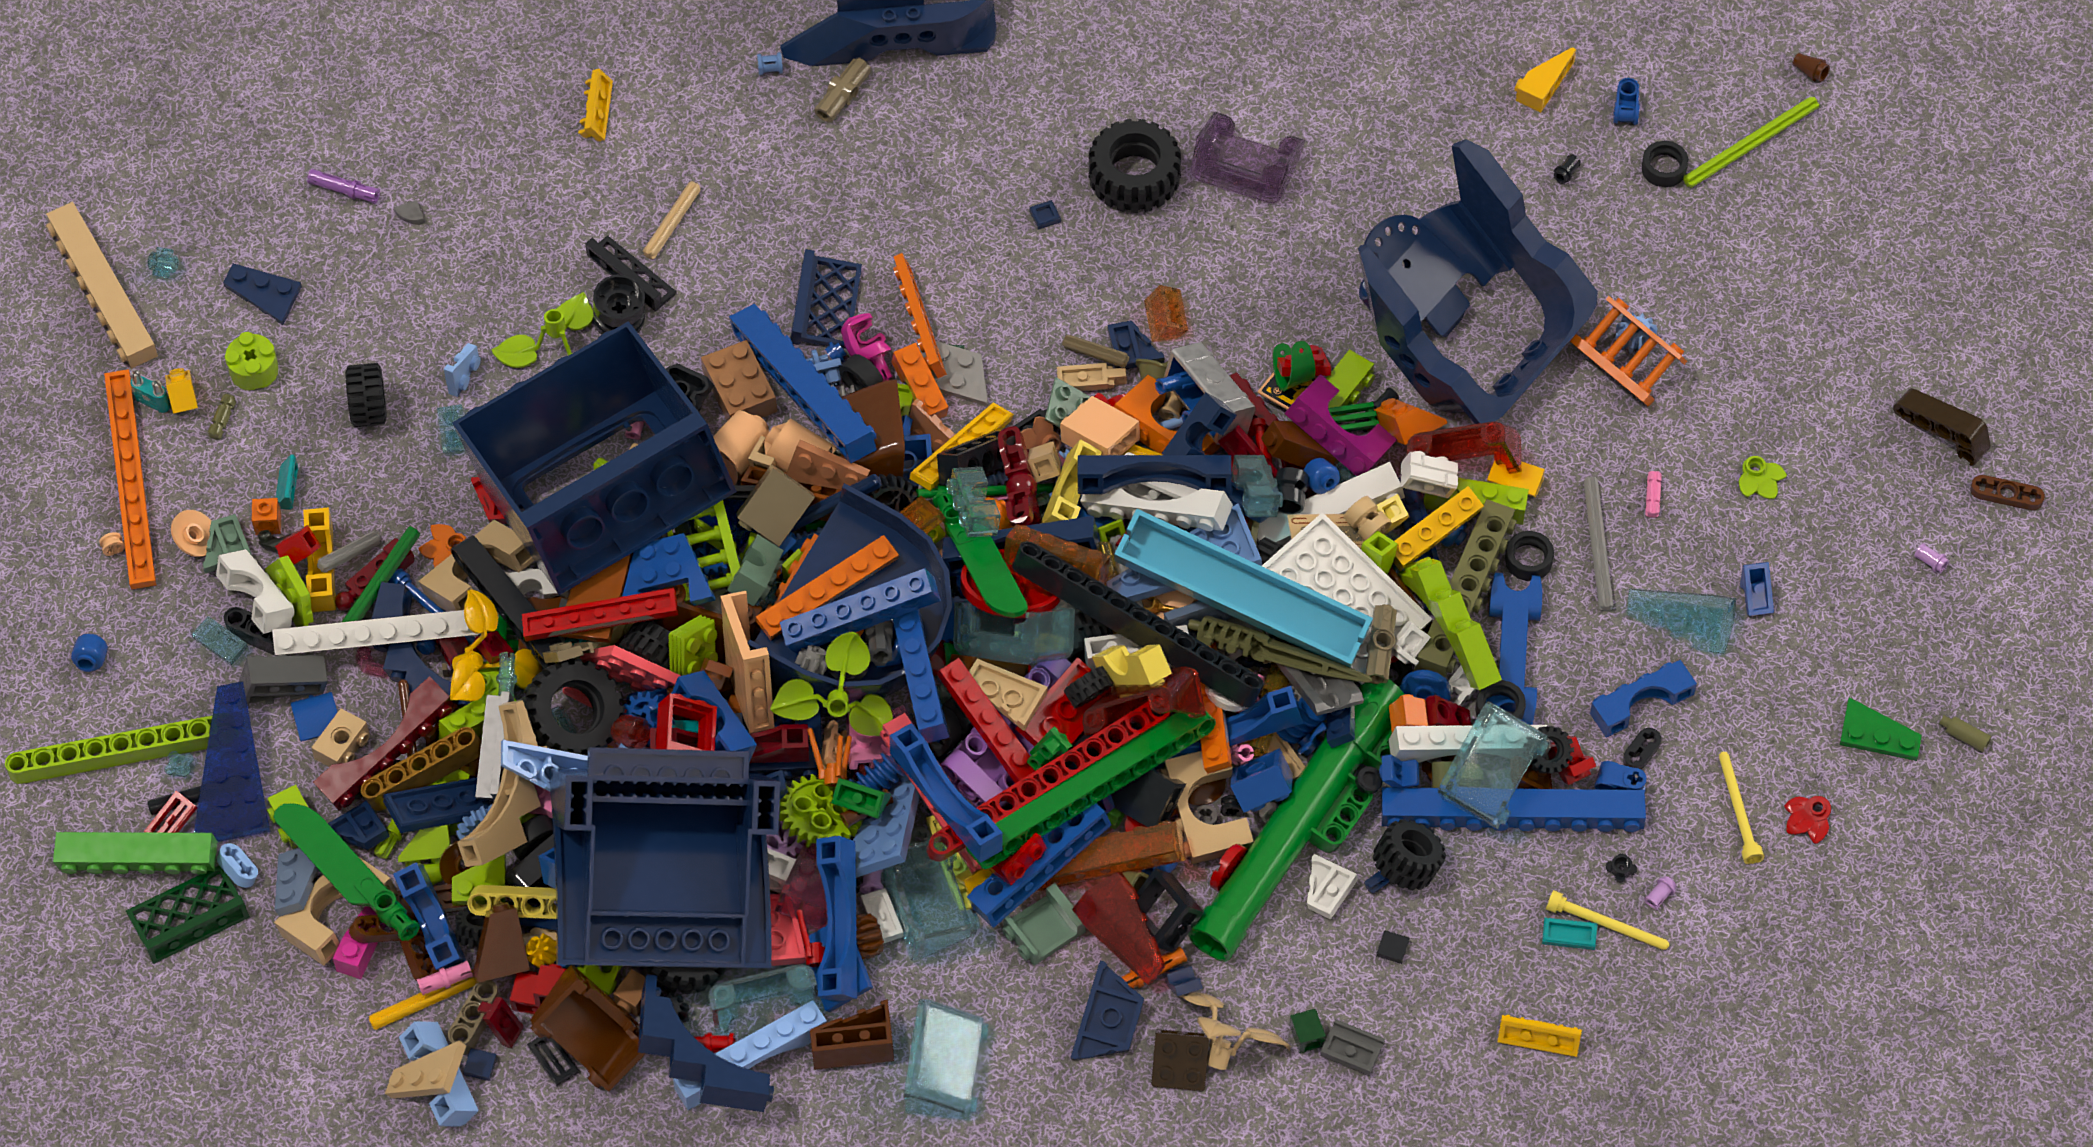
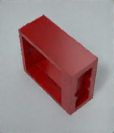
(687, 708)

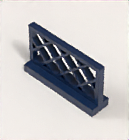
(806, 292)

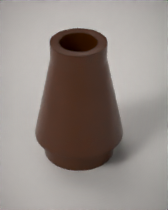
(1813, 67)

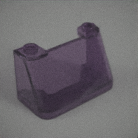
(1242, 163)

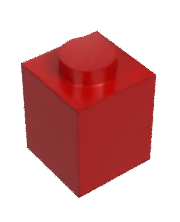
(298, 545)

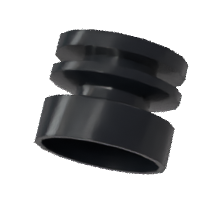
(618, 295)

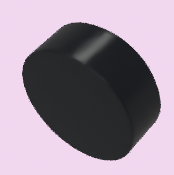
(1368, 780)

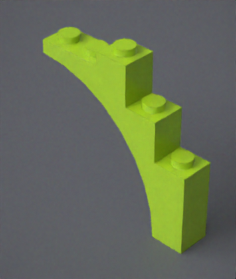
(1448, 607)

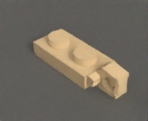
(1092, 376)

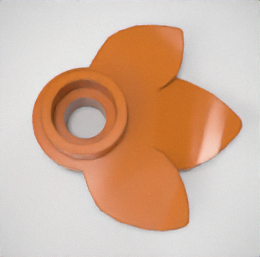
(440, 546)

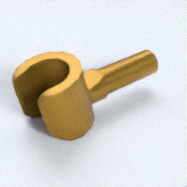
(1158, 606)

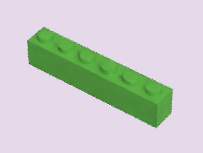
(135, 852)

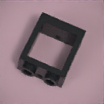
(1185, 914)

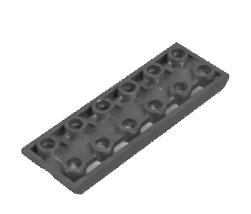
(1320, 691)

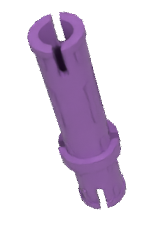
(353, 189)

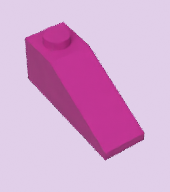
(353, 956)

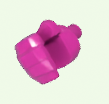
(872, 349)

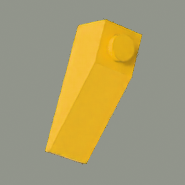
(1542, 81)

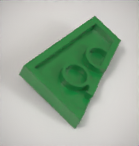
(1877, 733)

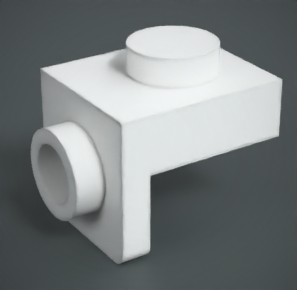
(1409, 643)

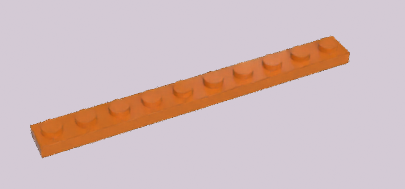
(130, 479)

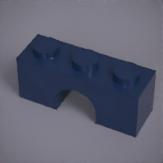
(1207, 416)

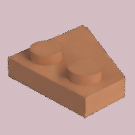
(924, 424)

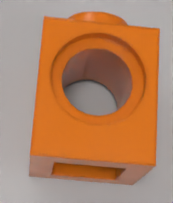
(266, 515)

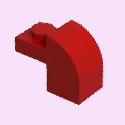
(1578, 767)

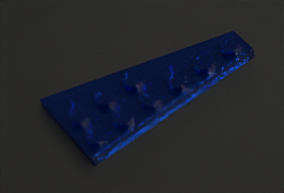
(231, 786)

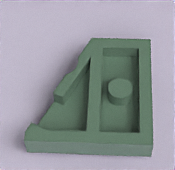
(224, 538)

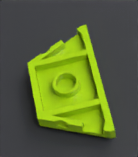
(292, 587)

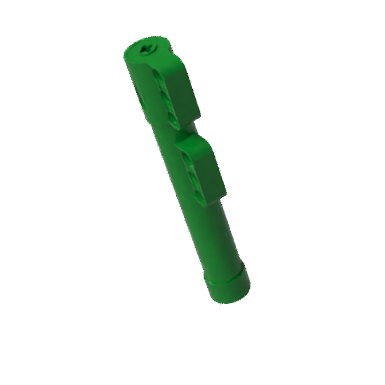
(1305, 816)

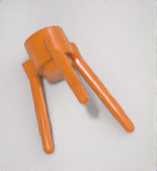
(834, 770)

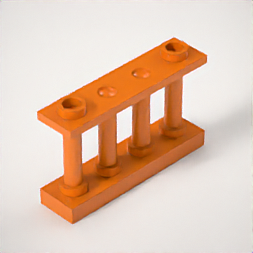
(1624, 374)

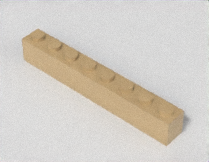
(101, 284)

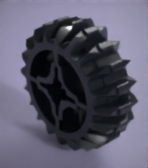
(892, 489)

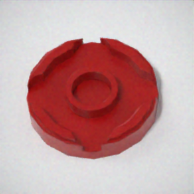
(1227, 864)

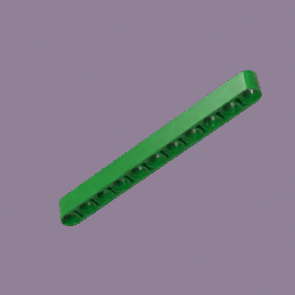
(1098, 781)

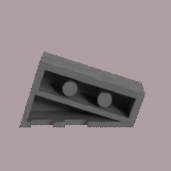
(283, 676)

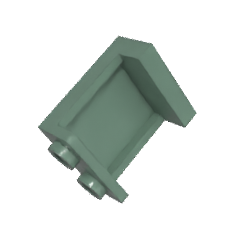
(1044, 926)

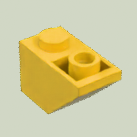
(181, 390)

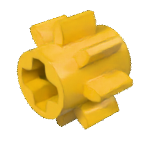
(541, 950)

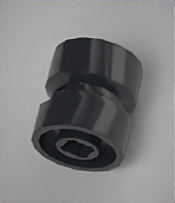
(1293, 485)

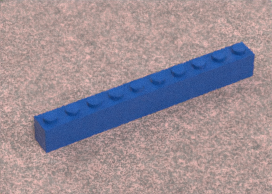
(804, 384)
(1529, 809)

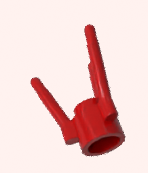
(813, 951)

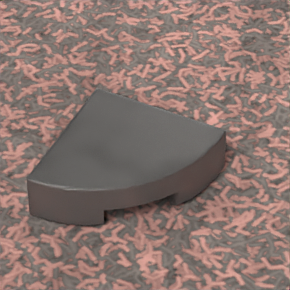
(410, 212)

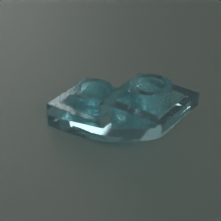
(449, 436)

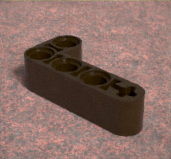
(1947, 422)

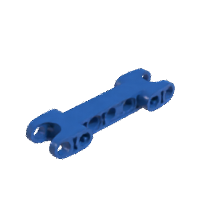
(1515, 610)

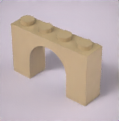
(446, 581)
(1203, 840)
(304, 928)

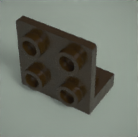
(1180, 1060)

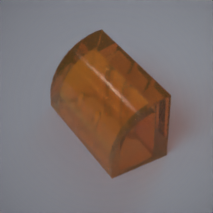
(1165, 314)

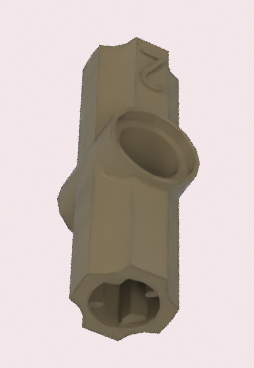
(842, 90)
(1383, 631)

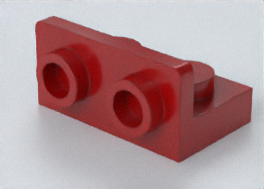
(1016, 864)

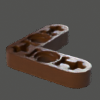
(377, 934)

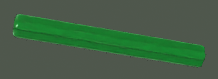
(383, 574)

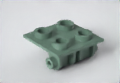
(1063, 401)

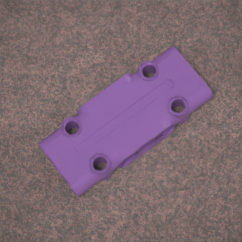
(980, 773)

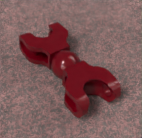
(1021, 485)

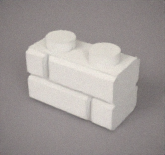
(1429, 474)

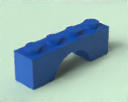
(1669, 683)
(730, 730)
(425, 904)

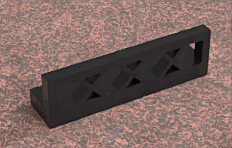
(613, 266)

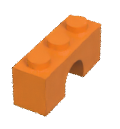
(915, 372)

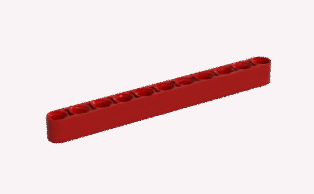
(1055, 768)

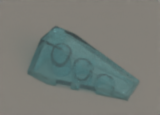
(1694, 616)

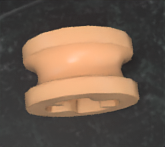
(112, 543)

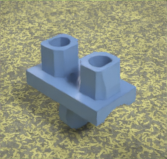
(828, 367)

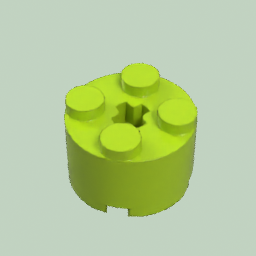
(251, 361)

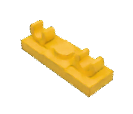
(597, 105)
(1539, 1035)

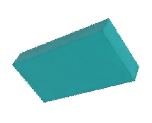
(1569, 933)

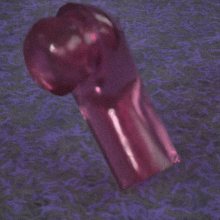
(367, 663)

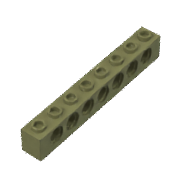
(1492, 518)

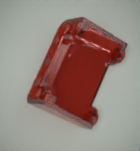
(1472, 442)
(1178, 693)

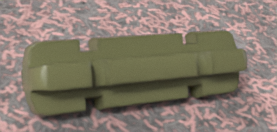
(221, 416)

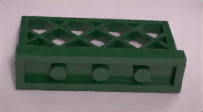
(195, 927)

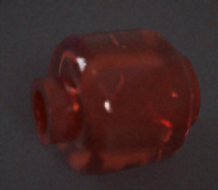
(631, 731)

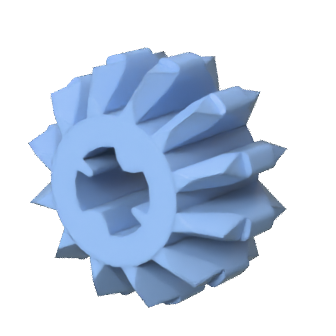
(1639, 337)

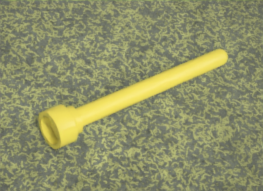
(1751, 850)
(1560, 903)

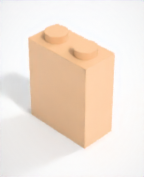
(1100, 427)

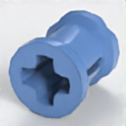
(764, 66)

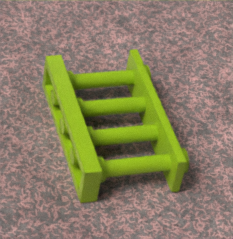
(727, 555)

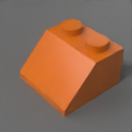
(1406, 420)

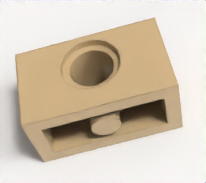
(342, 727)

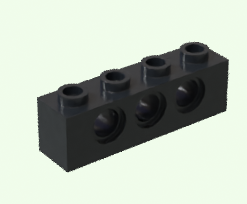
(974, 453)

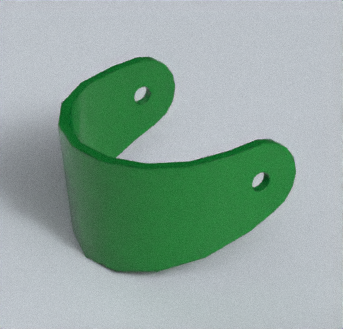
(1301, 365)

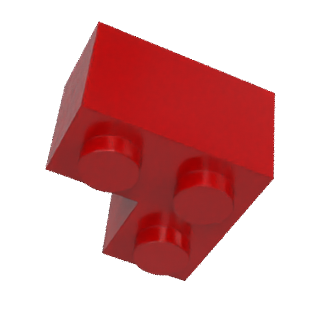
(533, 987)

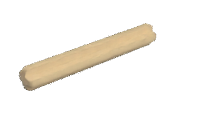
(671, 220)

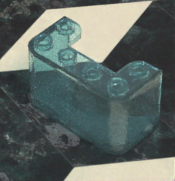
(1038, 639)

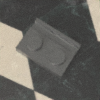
(1352, 1047)

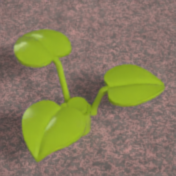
(520, 349)
(844, 654)

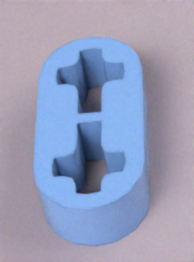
(237, 865)

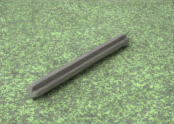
(1598, 544)

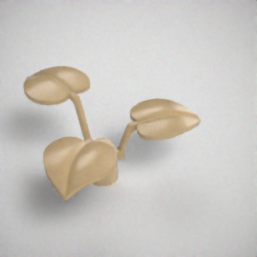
(1220, 1048)

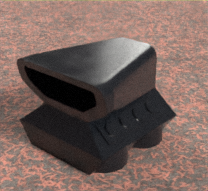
(692, 383)

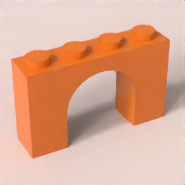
(1141, 404)

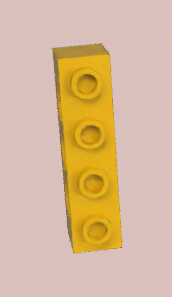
(1436, 527)

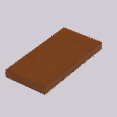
(601, 586)

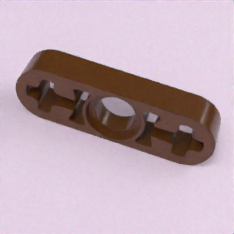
(2015, 487)

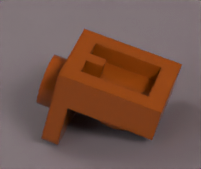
(716, 671)

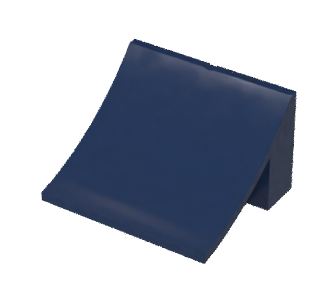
(663, 859)

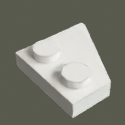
(1328, 886)

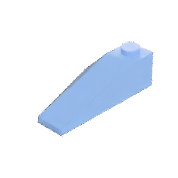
(534, 761)

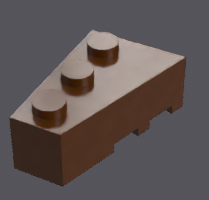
(854, 1040)

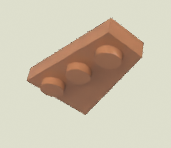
(823, 468)

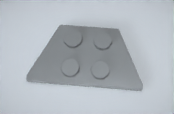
(964, 374)

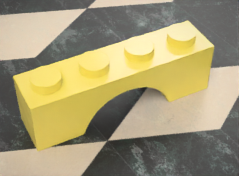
(1065, 493)
(1139, 668)

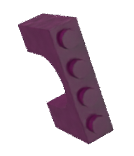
(1353, 451)

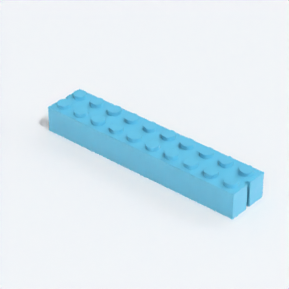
(1242, 589)

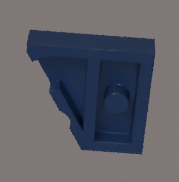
(1128, 339)
(360, 827)

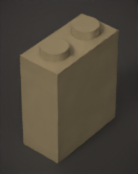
(774, 505)

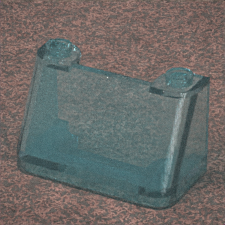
(1491, 764)
(928, 902)
(725, 996)
(943, 1061)

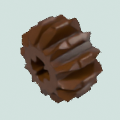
(868, 936)

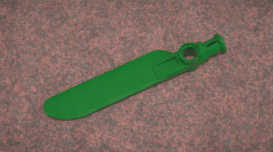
(983, 563)
(343, 866)

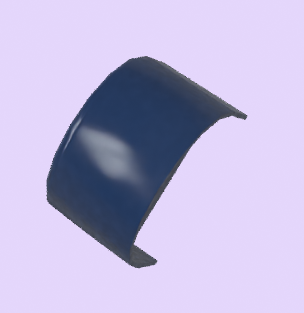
(850, 528)

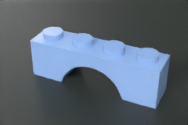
(450, 1108)

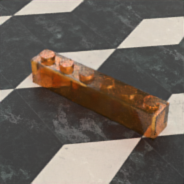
(1123, 852)

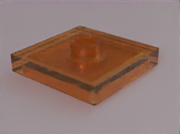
(923, 514)

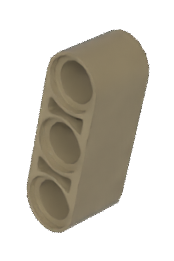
(472, 1028)

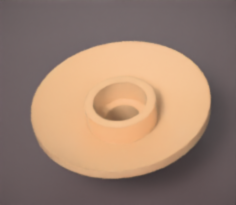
(192, 524)

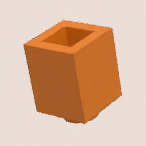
(1408, 712)

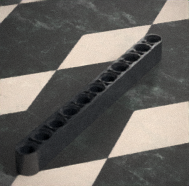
(1136, 623)

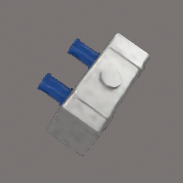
(1195, 371)

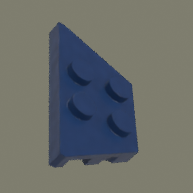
(1108, 1016)

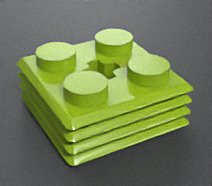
(691, 644)

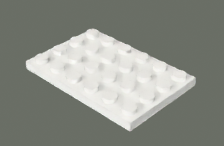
(1337, 568)

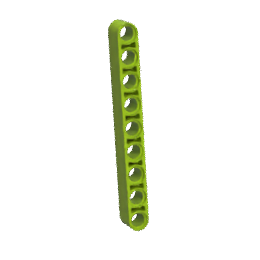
(108, 746)

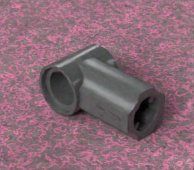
(879, 642)

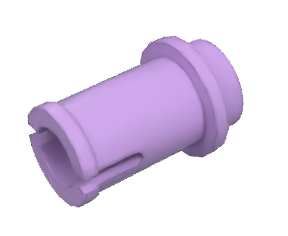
(1931, 558)
(1664, 888)

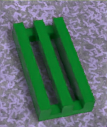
(1352, 417)

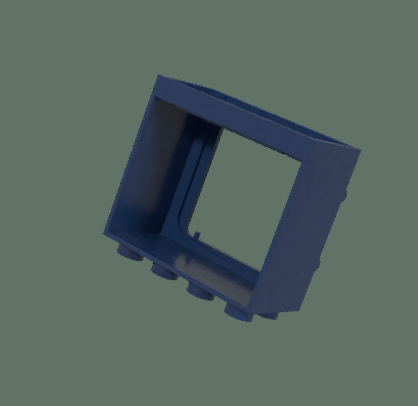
(570, 411)

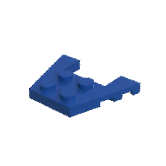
(667, 564)

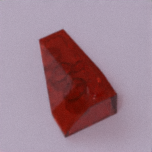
(1116, 920)

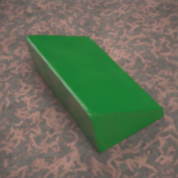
(860, 798)

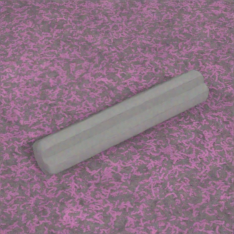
(348, 551)

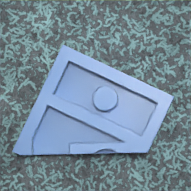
(458, 375)

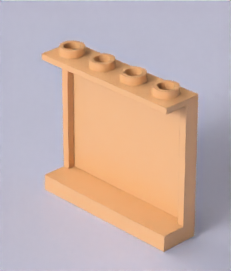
(750, 668)

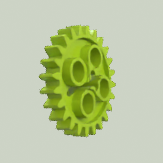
(810, 814)

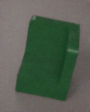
(1307, 1030)

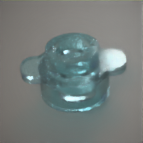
(181, 770)

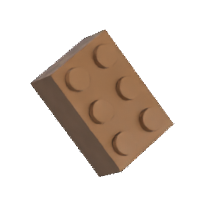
(739, 381)

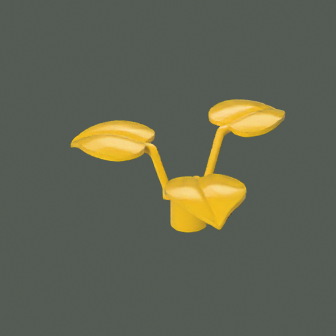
(466, 681)

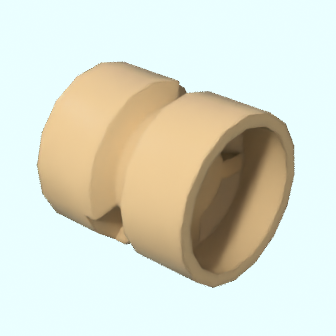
(1365, 517)

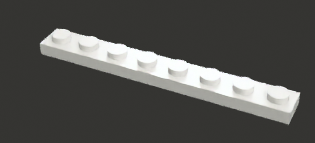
(370, 632)

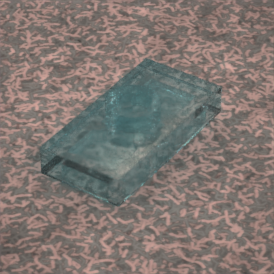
(219, 640)

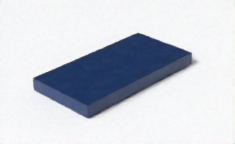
(434, 805)

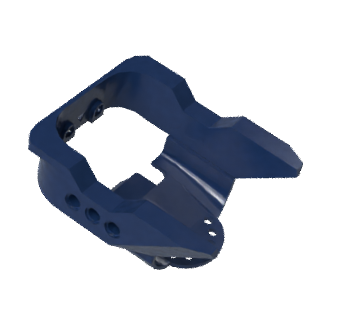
(876, 26)
(1479, 237)

